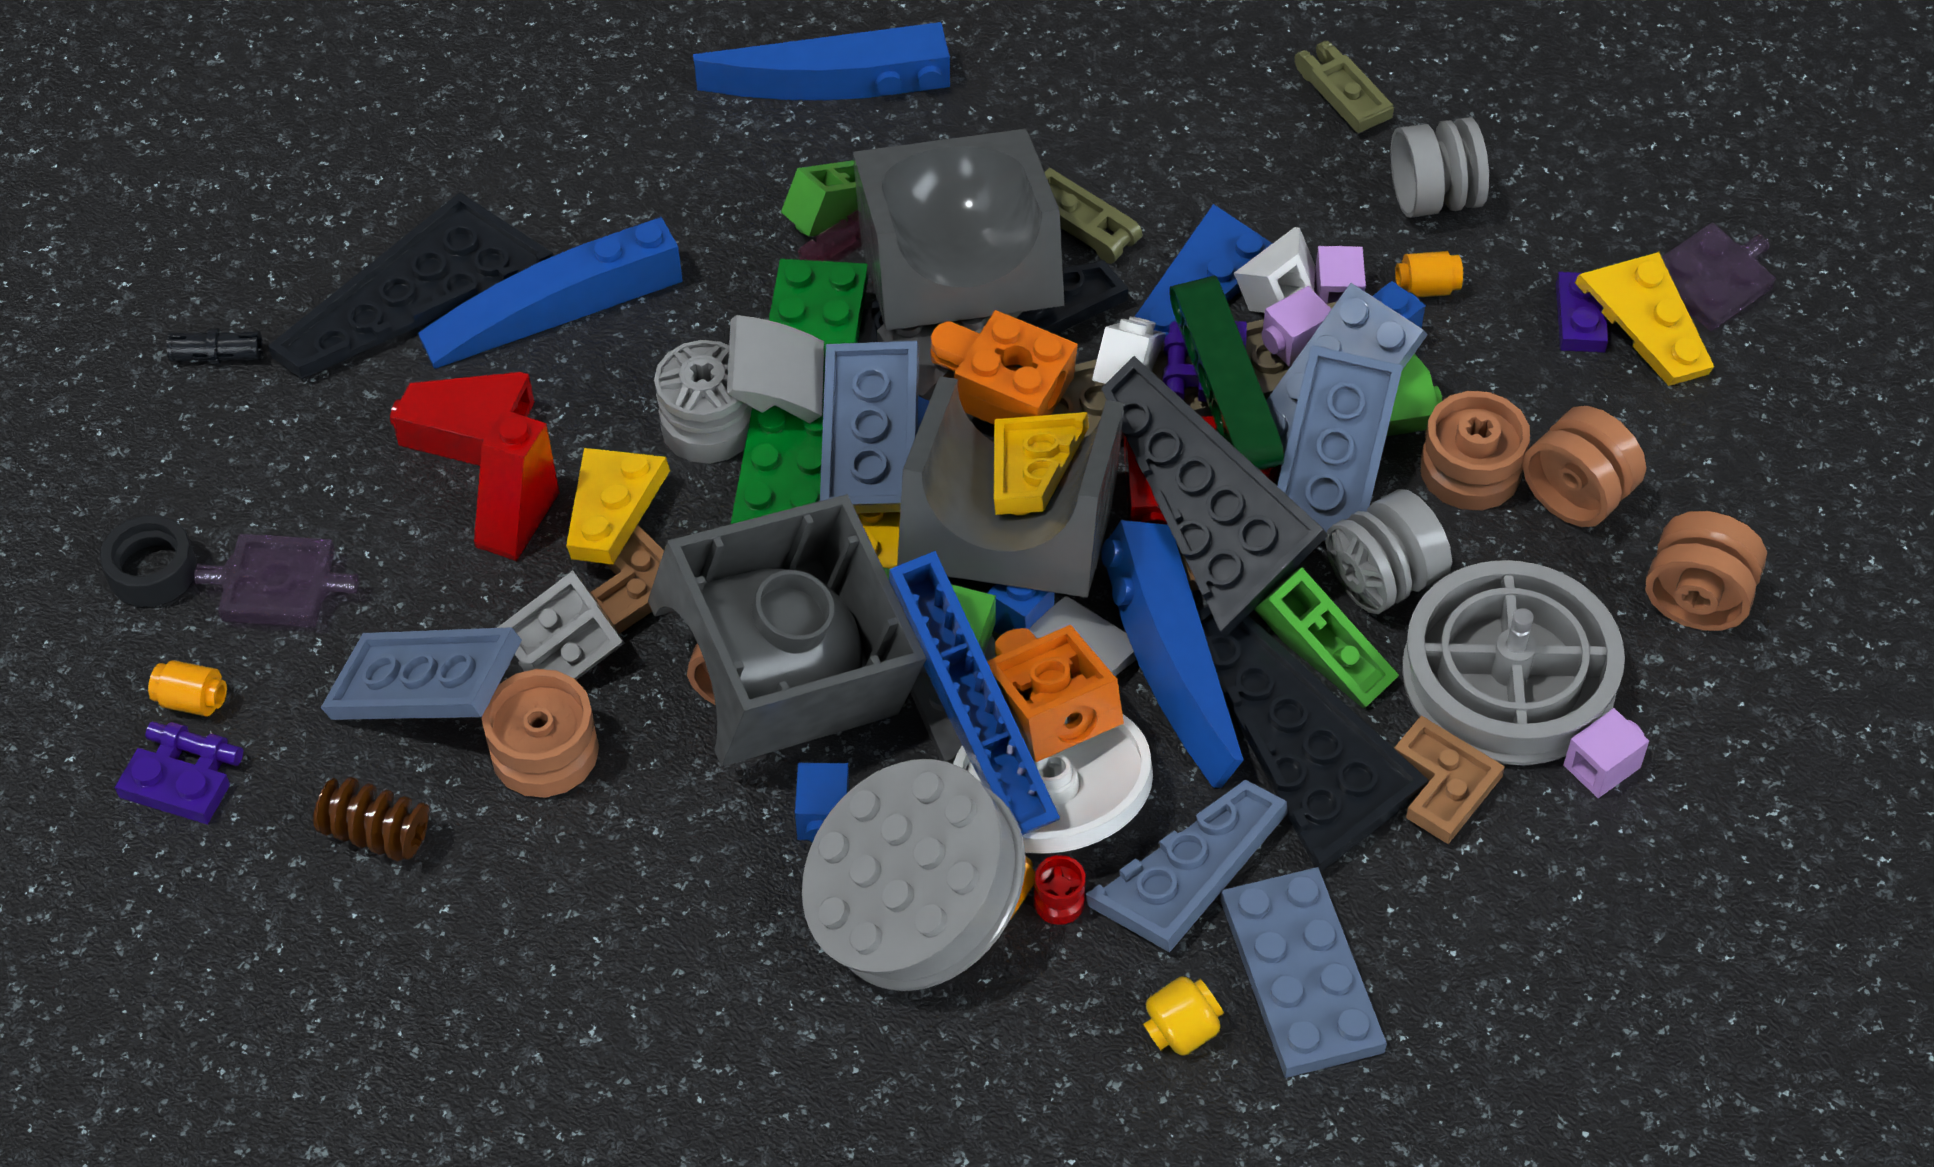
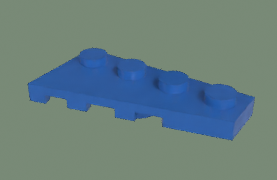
(1215, 248)

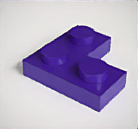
(1579, 317)

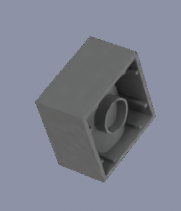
(959, 229)
(791, 626)

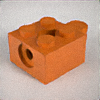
(987, 369)
(1054, 681)

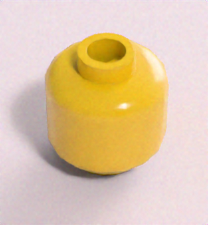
(1183, 1015)

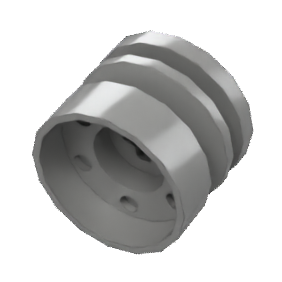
(1439, 167)
(694, 405)
(1388, 551)

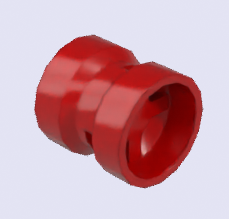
(1066, 880)

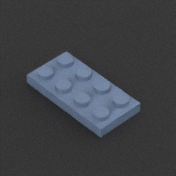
(1354, 326)
(869, 422)
(1338, 433)
(422, 674)
(1302, 972)

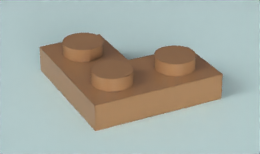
(627, 593)
(1456, 775)

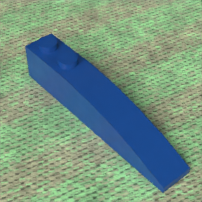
(831, 66)
(558, 292)
(1171, 643)
(971, 691)

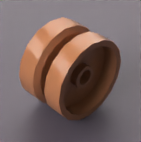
(1474, 450)
(1584, 466)
(1706, 570)
(541, 733)

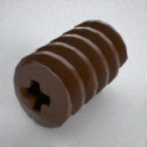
(371, 820)

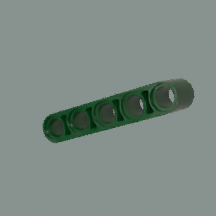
(1226, 371)

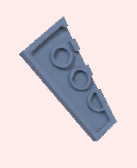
(1188, 871)

